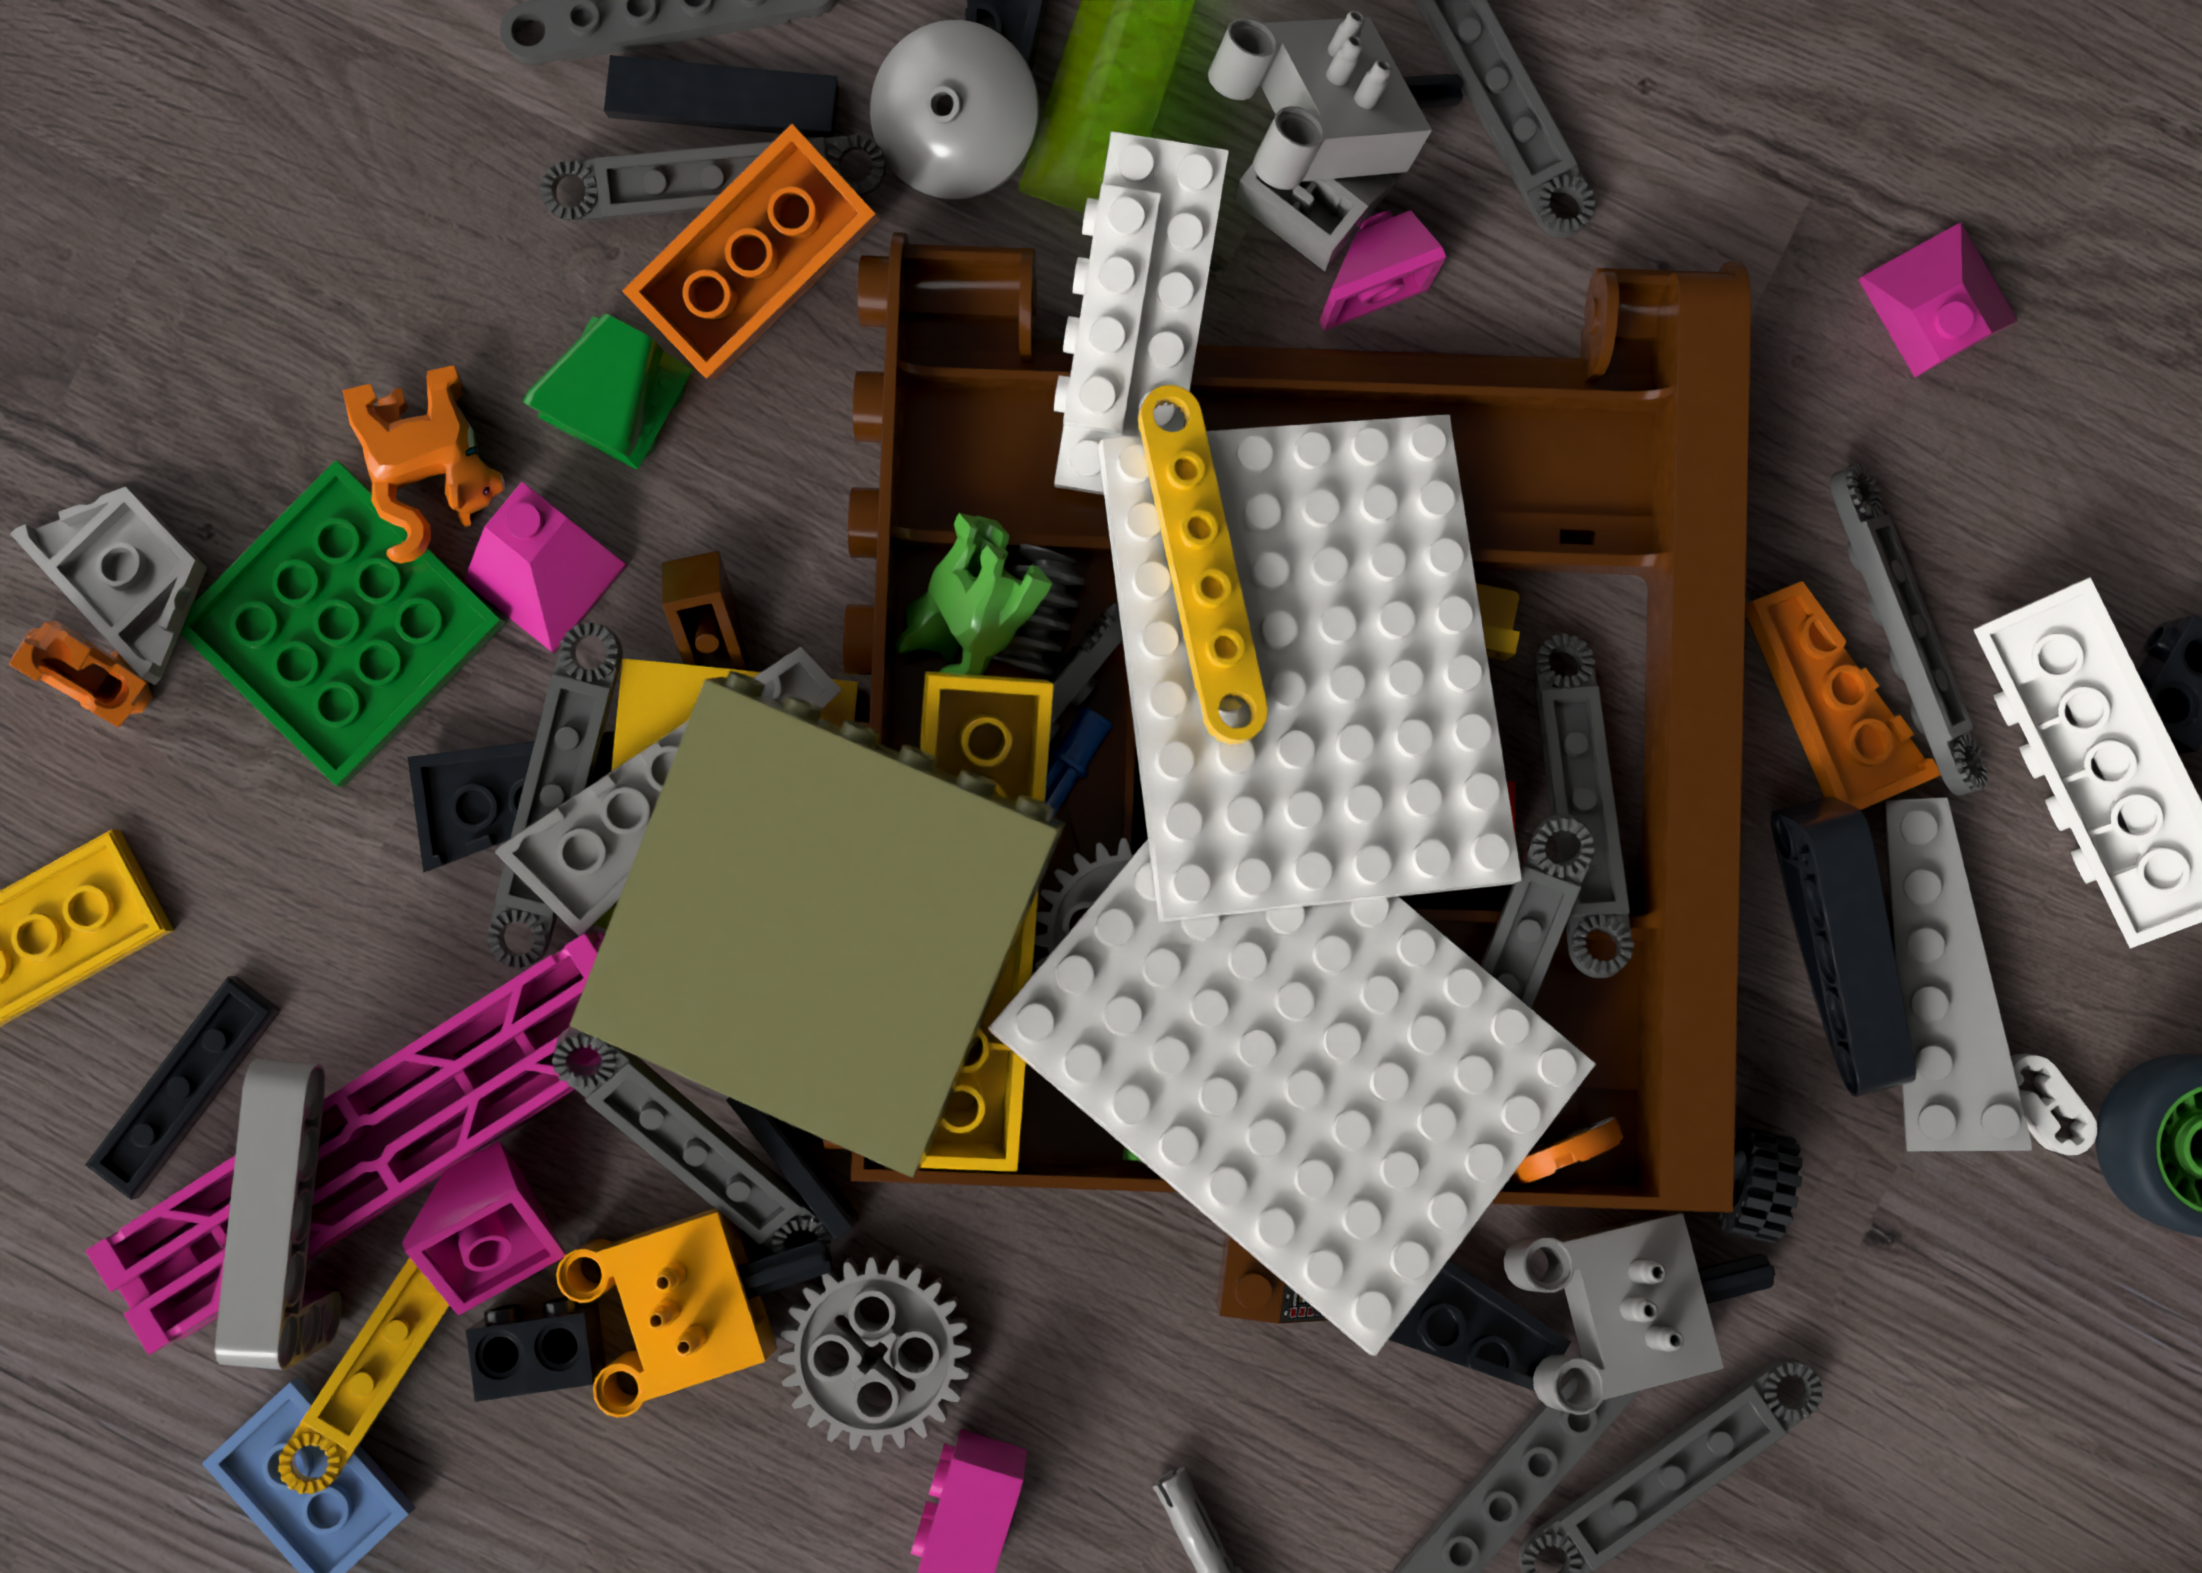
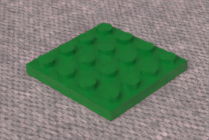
(333, 630)

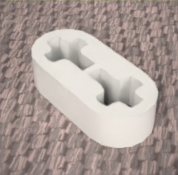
(2057, 1096)

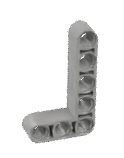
(263, 1304)

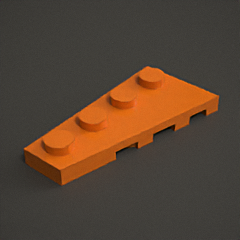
(1841, 721)

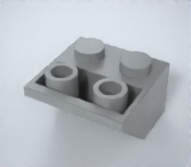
(1317, 214)

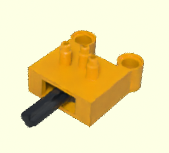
(687, 1302)

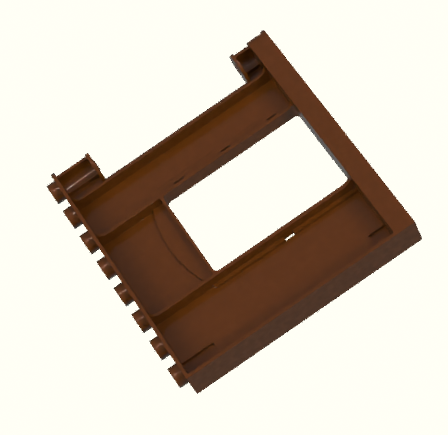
(1618, 445)

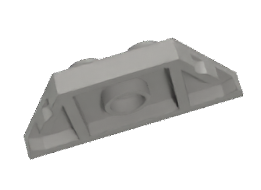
(121, 574)

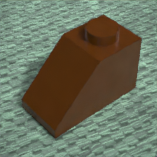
(703, 612)

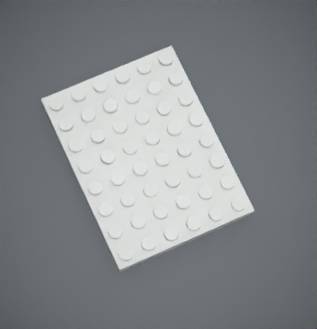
(1371, 664)
(1301, 1079)

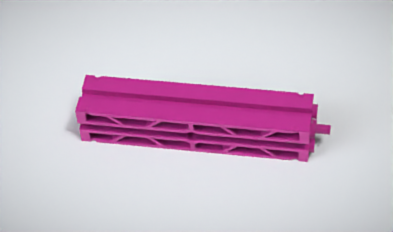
(376, 1144)

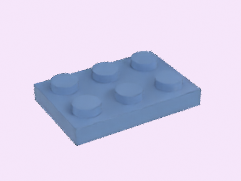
(311, 1530)

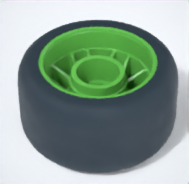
(2147, 1141)

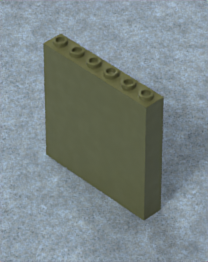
(816, 921)

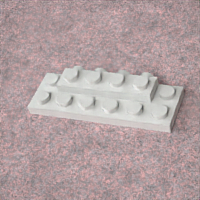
(1138, 295)
(2102, 756)

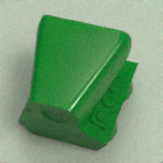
(611, 390)

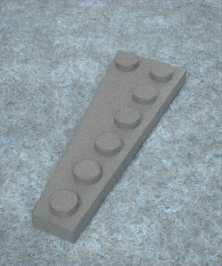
(588, 844)
(1964, 1069)

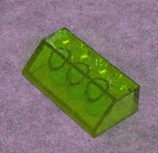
(1108, 80)

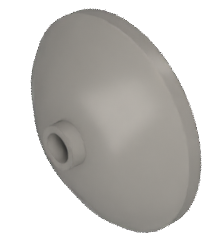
(991, 115)

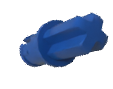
(1073, 755)

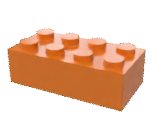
(751, 254)

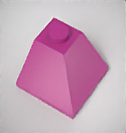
(1383, 266)
(1937, 300)
(540, 567)
(481, 1230)

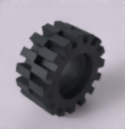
(1763, 1185)

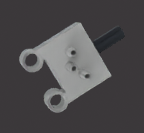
(1332, 96)
(1632, 1306)

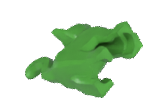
(972, 600)

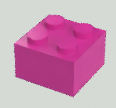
(976, 1502)

